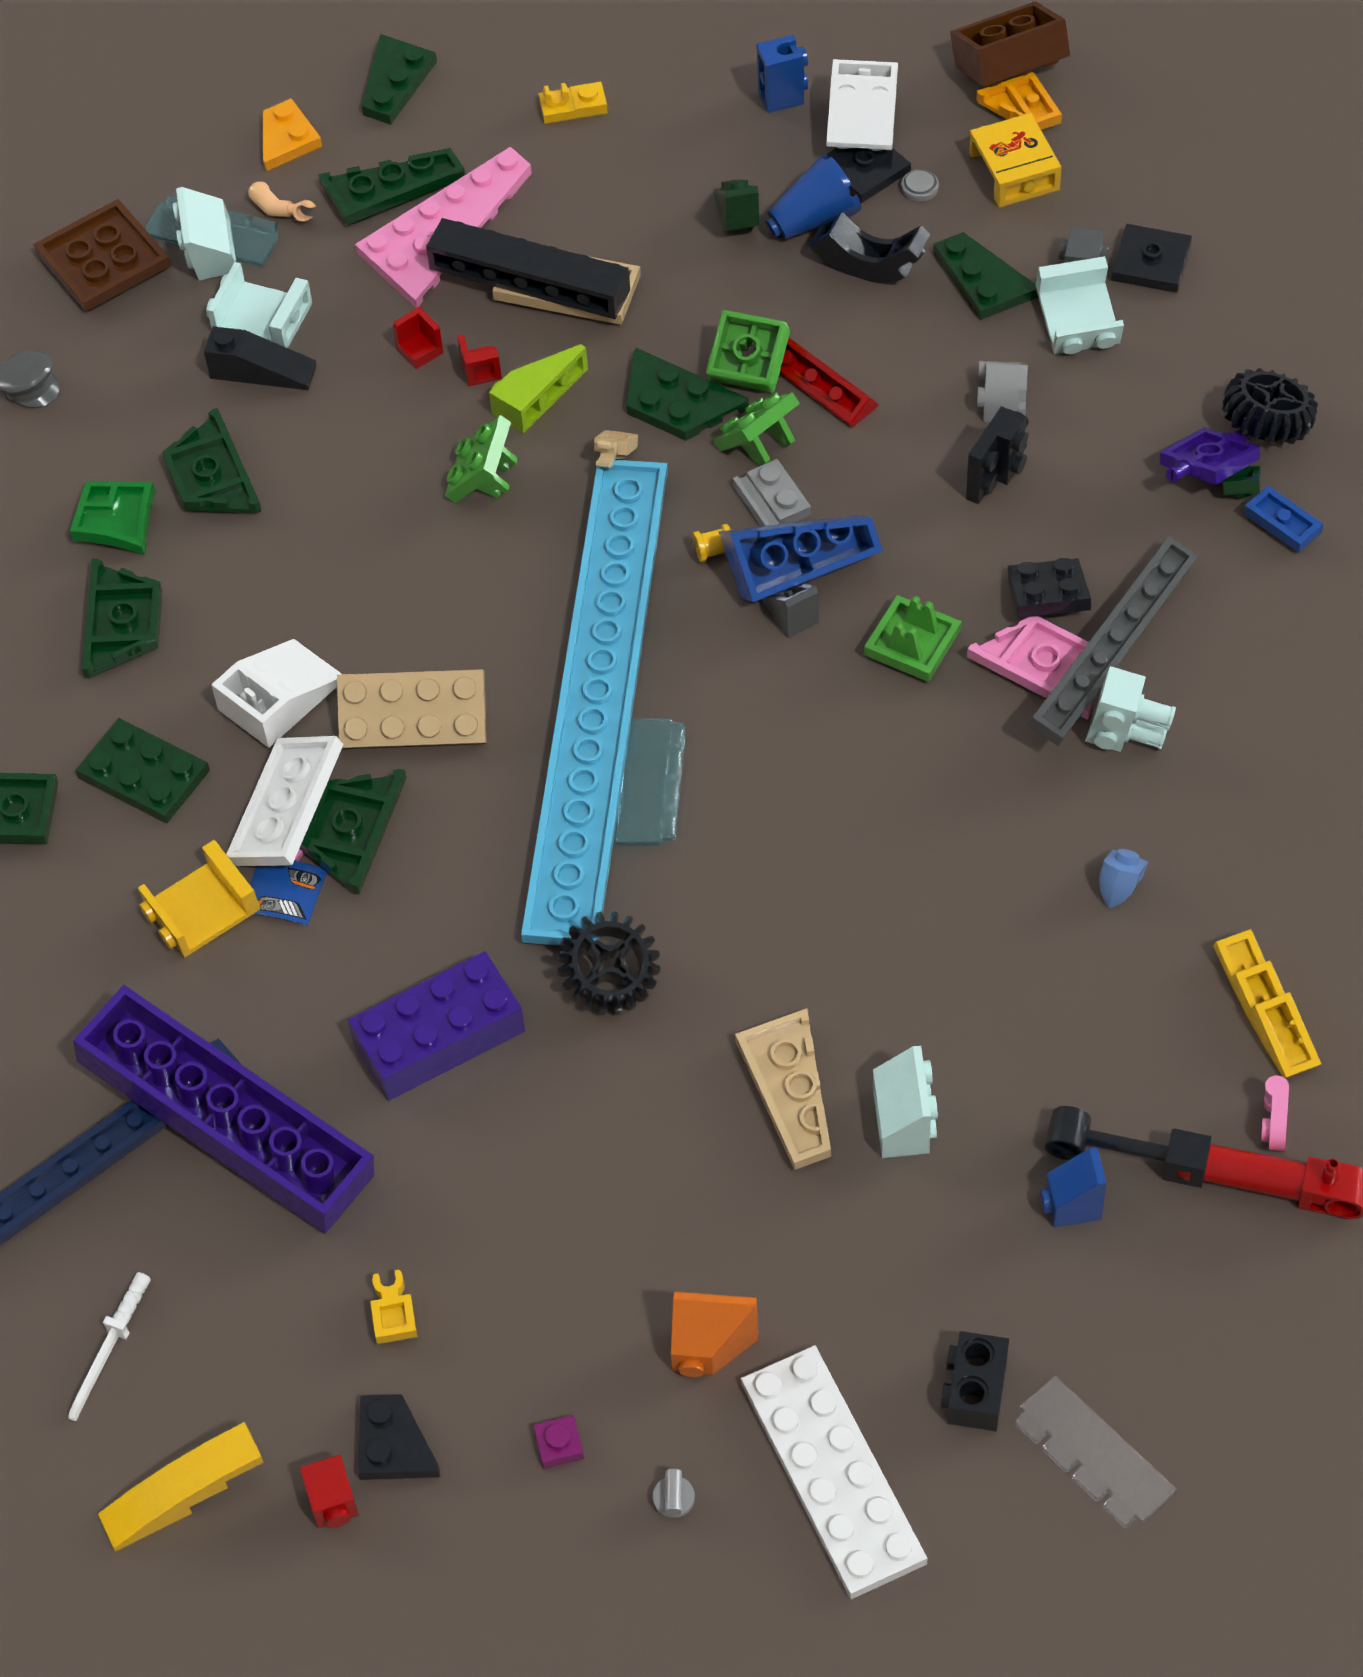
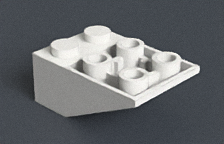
(862, 104)
(274, 689)

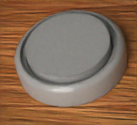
(919, 185)

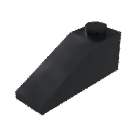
(255, 360)

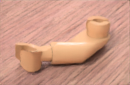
(262, 196)

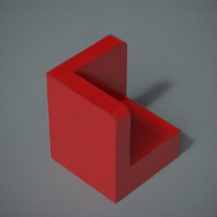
(417, 337)
(479, 364)

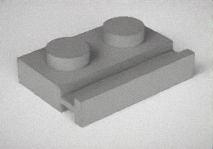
(772, 495)

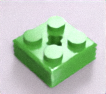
(735, 334)

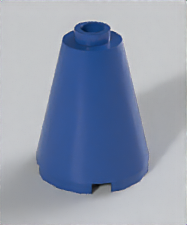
(813, 200)

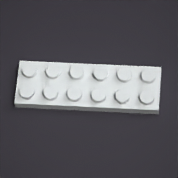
(833, 1472)

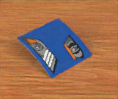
(288, 890)

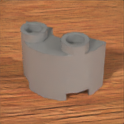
(1003, 387)

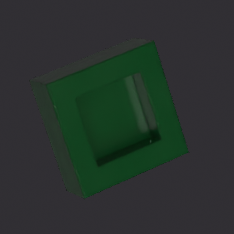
(1243, 482)

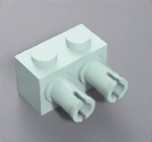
(1125, 714)

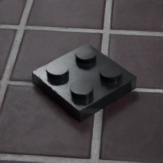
(1049, 587)

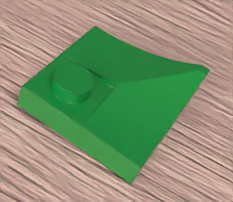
(114, 514)

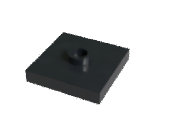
(869, 169)
(1151, 257)

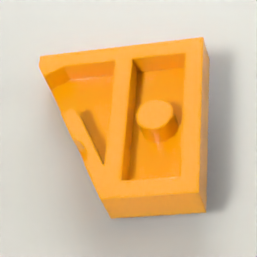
(1021, 97)
(286, 134)

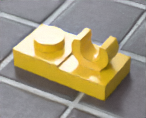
(572, 102)

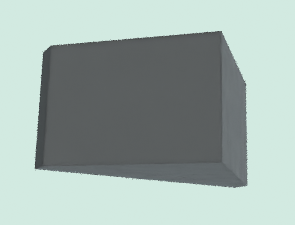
(794, 608)

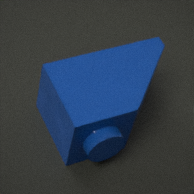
(1075, 1190)

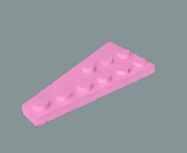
(400, 246)

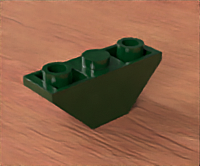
(737, 204)

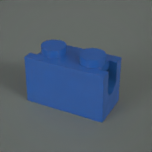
(781, 73)

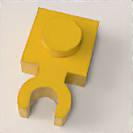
(394, 1312)

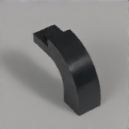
(866, 256)

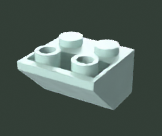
(204, 233)
(905, 1104)

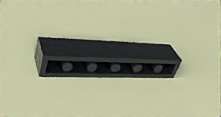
(528, 268)

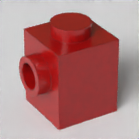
(329, 1492)

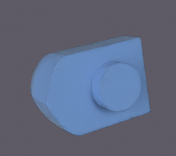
(1120, 875)

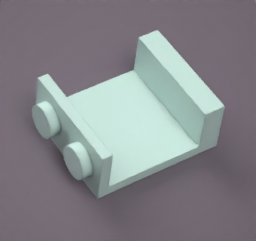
(1077, 306)
(258, 308)

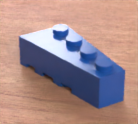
(791, 553)

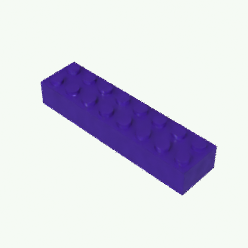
(224, 1108)

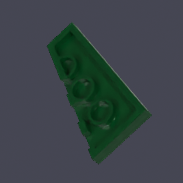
(392, 183)

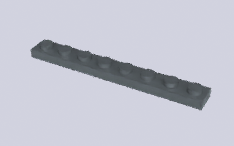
(1112, 641)

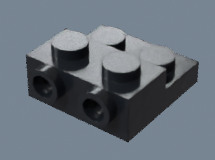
(997, 454)

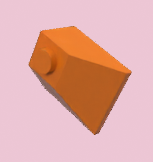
(710, 1331)

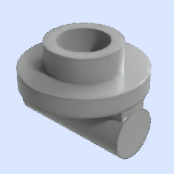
(673, 1495)

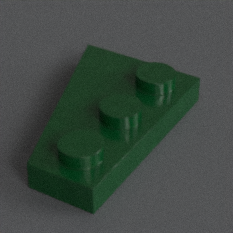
(394, 77)
(983, 277)

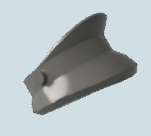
(28, 379)

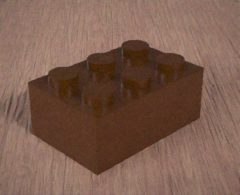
(1010, 44)

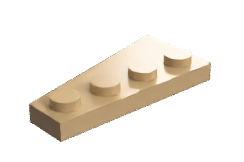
(787, 1078)

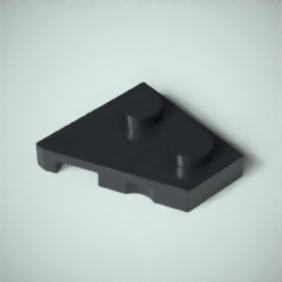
(392, 1441)

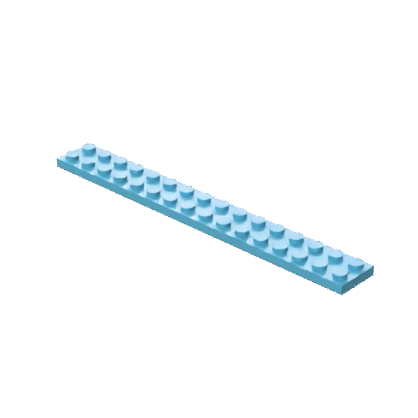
(595, 702)

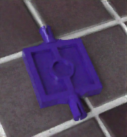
(1209, 456)

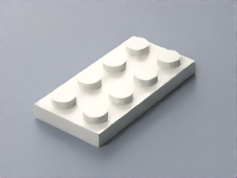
(284, 801)

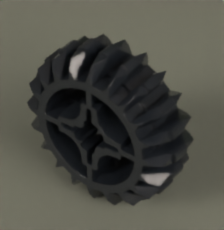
(1269, 406)
(618, 973)

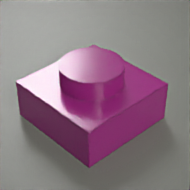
(558, 1441)

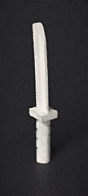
(115, 1328)

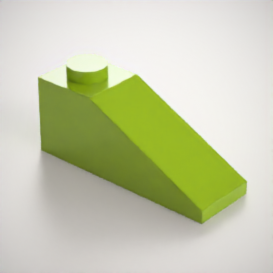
(535, 387)

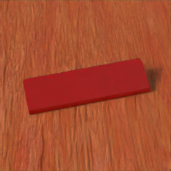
(825, 385)

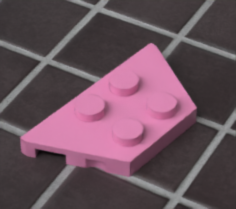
(1031, 655)

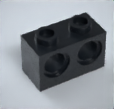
(981, 1381)

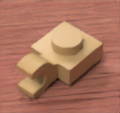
(614, 446)

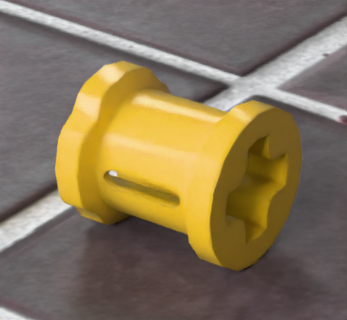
(708, 543)

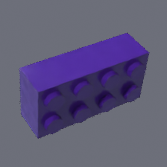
(436, 1025)

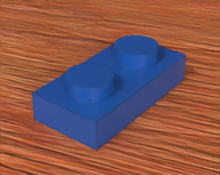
(1283, 519)

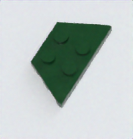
(677, 398)
(210, 470)
(119, 618)
(351, 825)

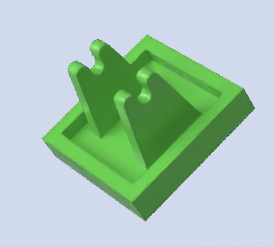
(759, 417)
(478, 461)
(913, 637)

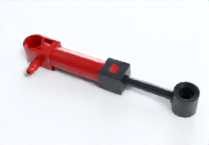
(1191, 1159)

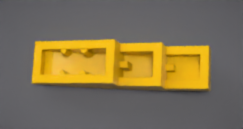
(1266, 1004)
(178, 1486)

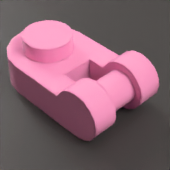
(1277, 1104)

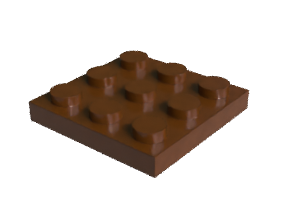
(102, 255)

